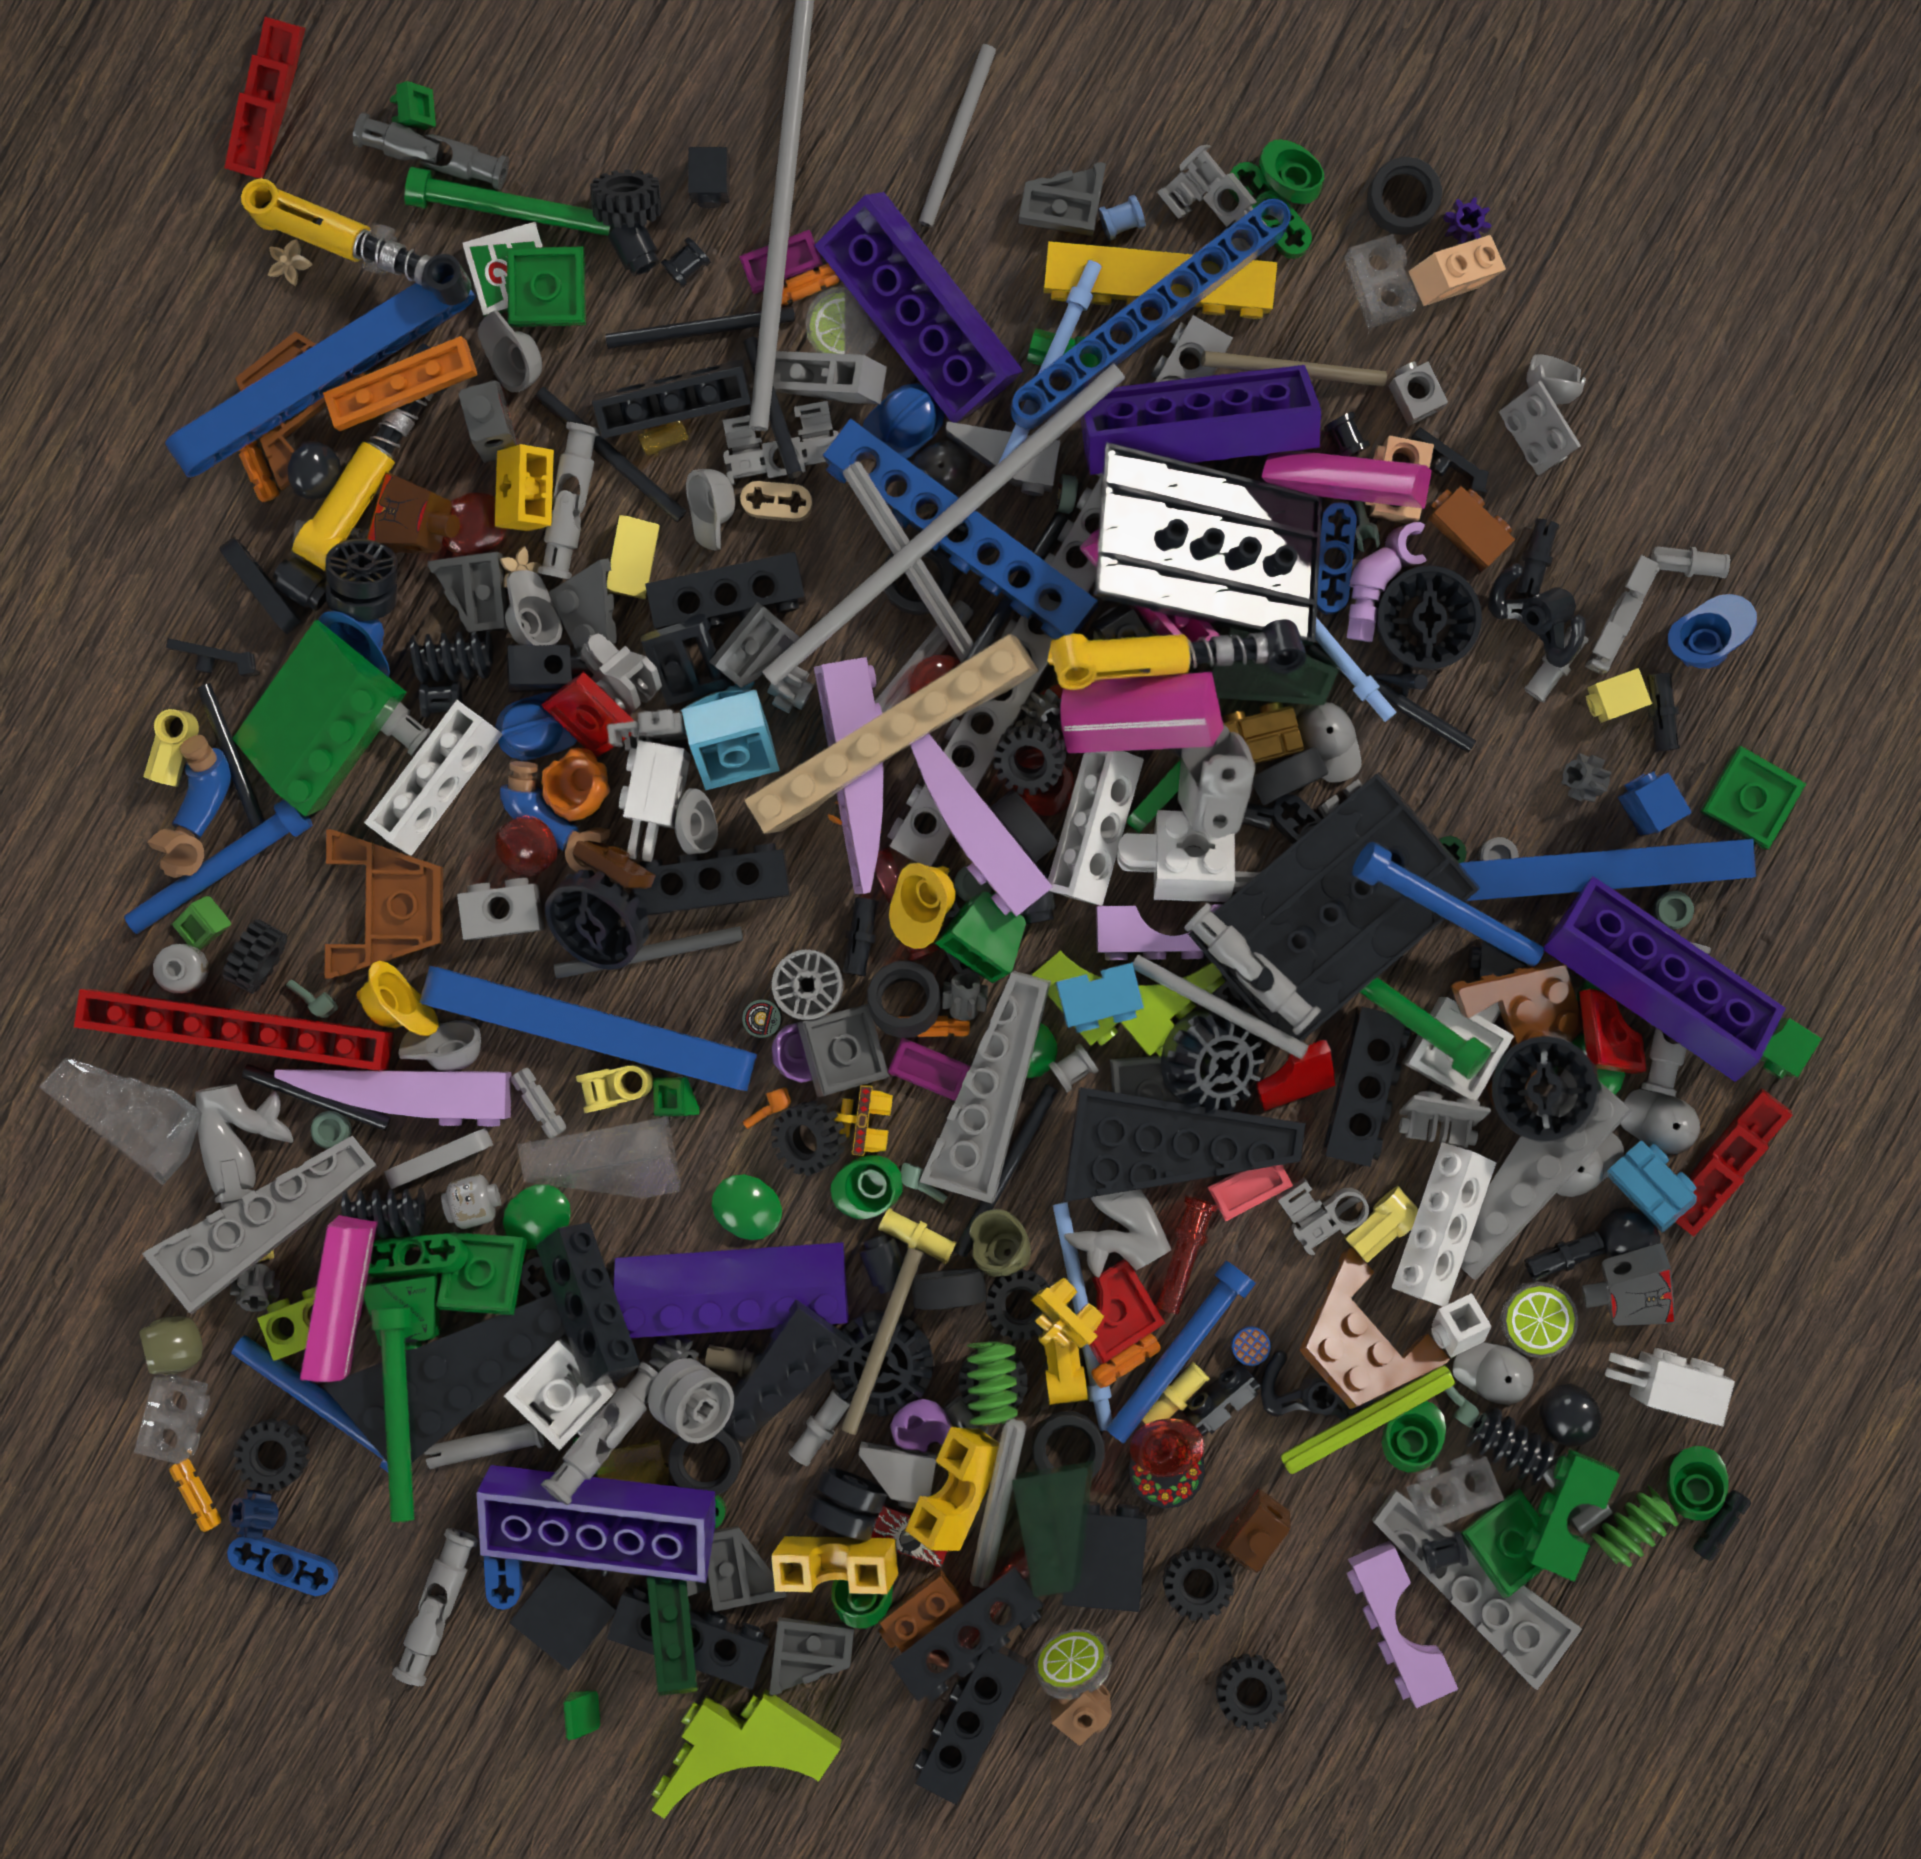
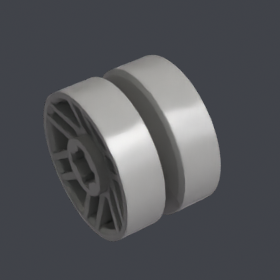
(788, 984)
(691, 1400)

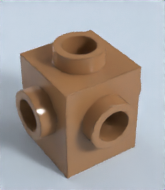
(1083, 1715)

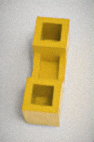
(946, 1517)
(808, 1561)

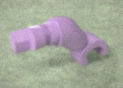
(1372, 576)

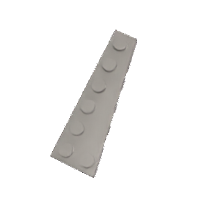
(981, 1121)
(1533, 1177)
(232, 1240)
(1520, 1627)

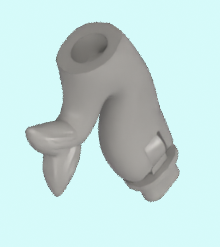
(223, 1153)
(1139, 1246)

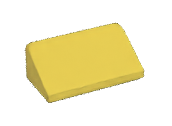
(632, 557)

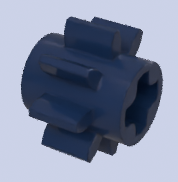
(253, 1514)

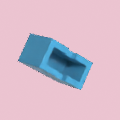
(1112, 995)

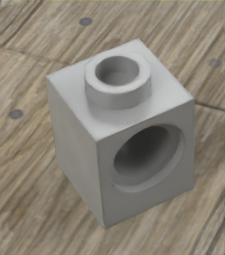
(1412, 408)

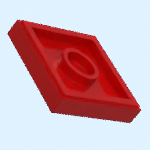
(586, 713)

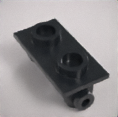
(1233, 1386)

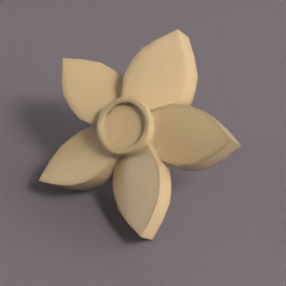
(288, 261)
(518, 564)

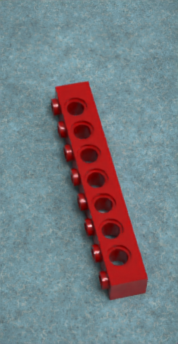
(233, 1029)

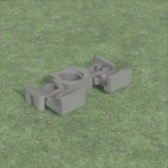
(1204, 177)
(747, 450)
(1623, 615)
(650, 725)

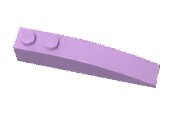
(846, 706)
(979, 832)
(413, 1093)

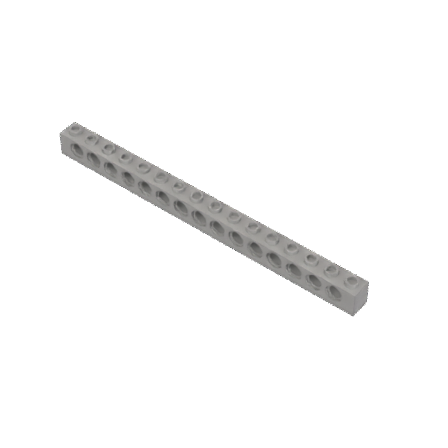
(925, 848)

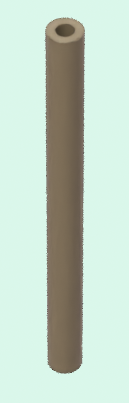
(1315, 370)
(882, 1341)

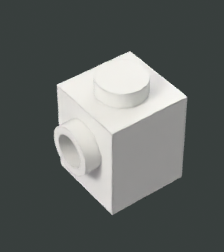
(1460, 1326)

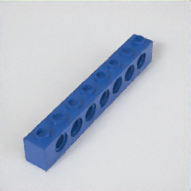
(1076, 607)

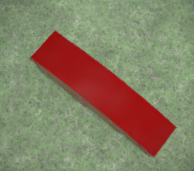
(265, 98)
(1732, 1157)

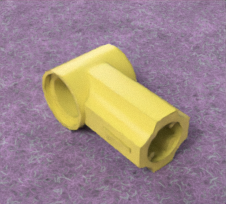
(165, 759)
(1391, 1218)

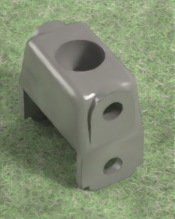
(1216, 784)

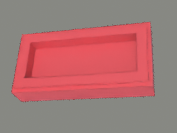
(1247, 1189)

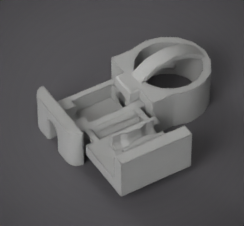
(1315, 1221)

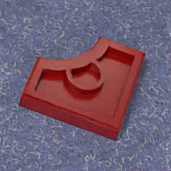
(1608, 1037)
(1298, 1077)
(1126, 1311)

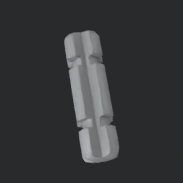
(538, 1102)

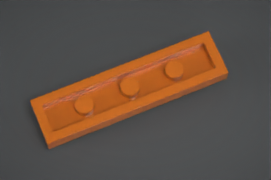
(400, 383)

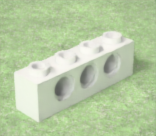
(433, 778)
(1094, 825)
(1444, 1224)

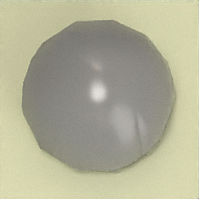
(1557, 376)

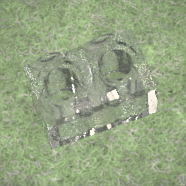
(1371, 282)
(163, 1414)
(1456, 1498)

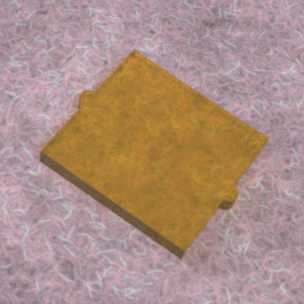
(637, 1464)

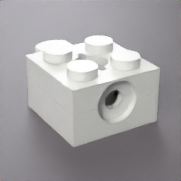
(653, 792)
(1181, 871)
(1437, 1065)
(1674, 1386)
(556, 1397)

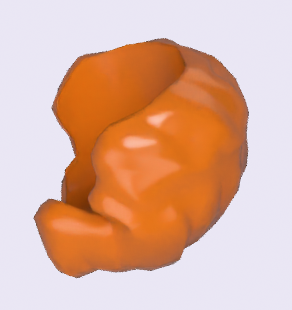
(575, 784)

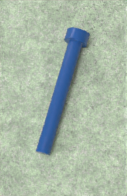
(284, 821)
(1375, 865)
(1231, 1283)
(302, 1390)

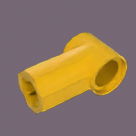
(1064, 1374)

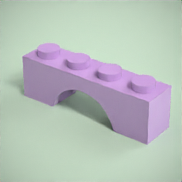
(1124, 931)
(1421, 1668)

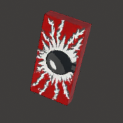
(892, 1524)

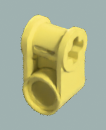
(608, 1088)

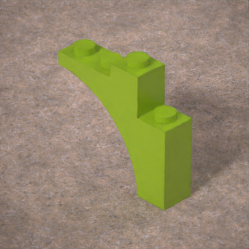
(1159, 1003)
(722, 1741)

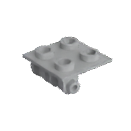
(1539, 428)
(1430, 1106)

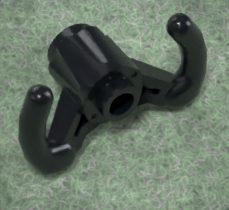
(1542, 615)
(1279, 1405)

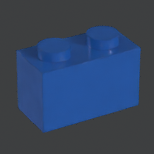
(1653, 802)

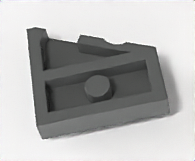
(753, 646)

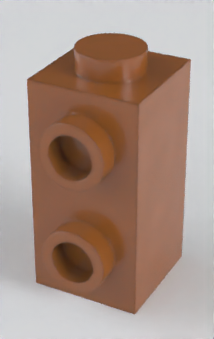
(1470, 526)
(920, 1611)

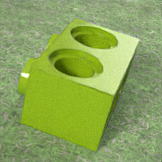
(299, 1313)

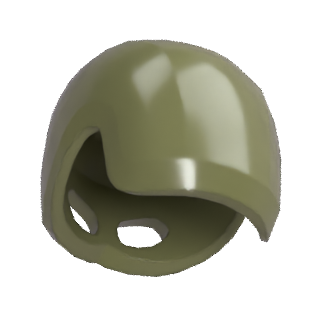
(993, 1236)
(171, 1345)

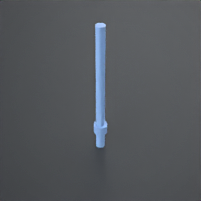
(1078, 301)
(1365, 687)
(1097, 1395)

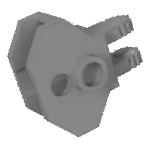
(621, 673)

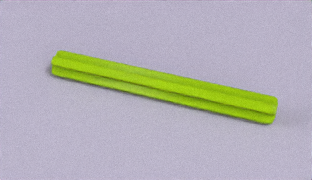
(1367, 1419)

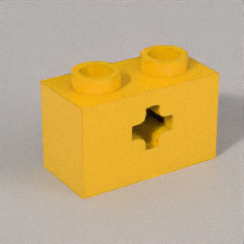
(524, 487)

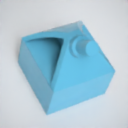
(730, 737)

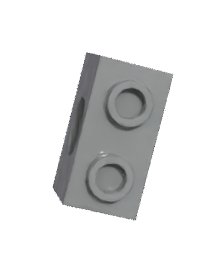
(477, 915)

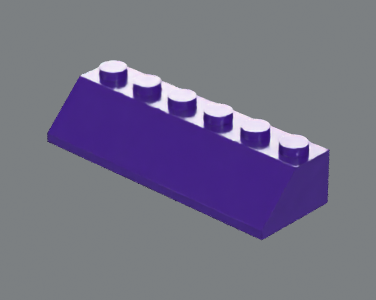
(918, 307)
(1207, 417)
(1665, 979)
(729, 1288)
(603, 1528)

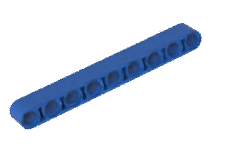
(1158, 297)
(308, 376)
(1614, 868)
(588, 1028)

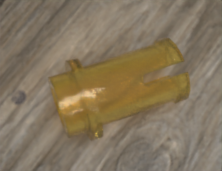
(662, 437)

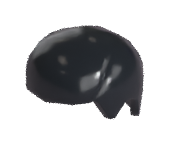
(313, 470)
(1627, 1231)
(1570, 1415)

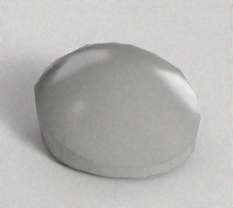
(695, 823)

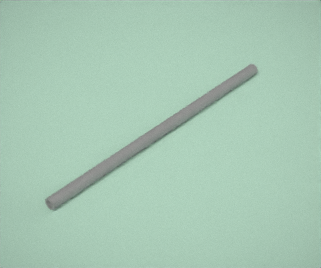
(781, 215)
(943, 524)

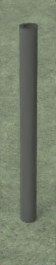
(660, 950)

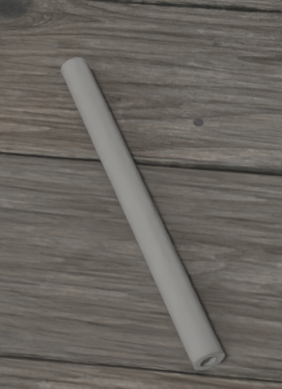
(957, 135)
(1220, 1007)

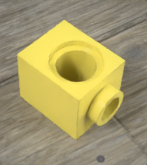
(1618, 696)

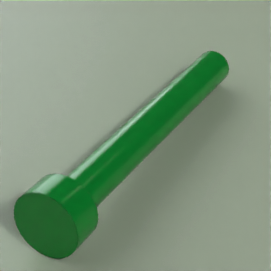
(422, 189)
(1466, 1055)
(391, 1326)

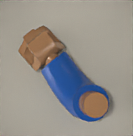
(207, 787)
(523, 798)

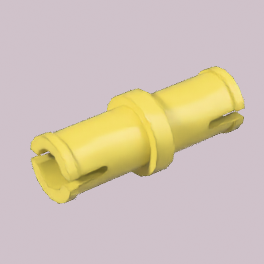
(917, 1236)
(1177, 1394)

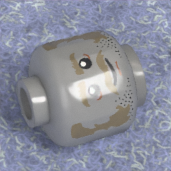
(180, 968)
(470, 1201)

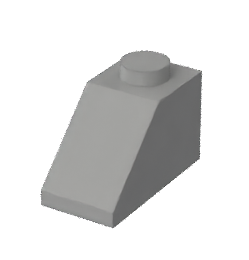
(900, 1472)

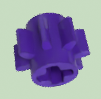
(1467, 212)

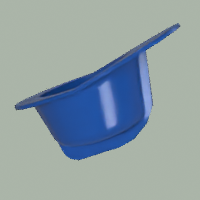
(905, 419)
(1712, 631)
(362, 636)
(530, 730)

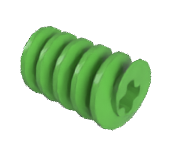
(992, 1383)
(1635, 1527)

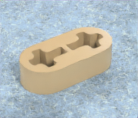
(775, 510)

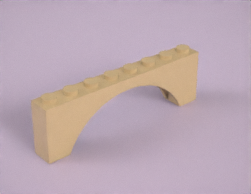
(943, 700)

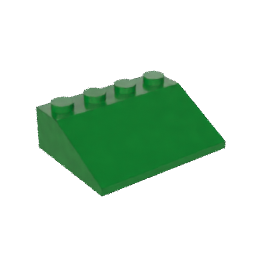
(317, 719)

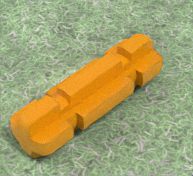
(195, 1495)

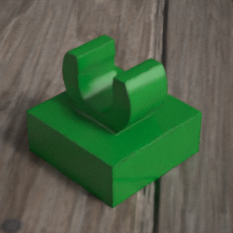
(414, 105)

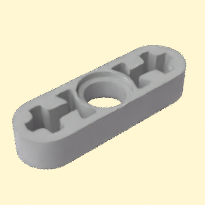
(438, 1158)

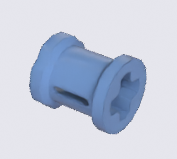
(1121, 217)

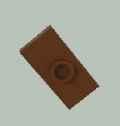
(614, 864)

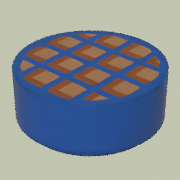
(1250, 1345)

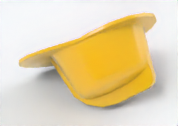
(920, 904)
(394, 1002)

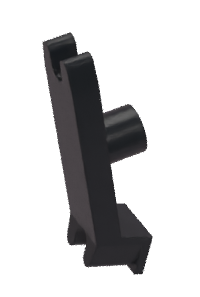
(1448, 458)
(207, 656)

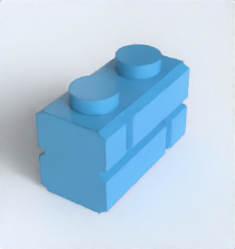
(1652, 1185)

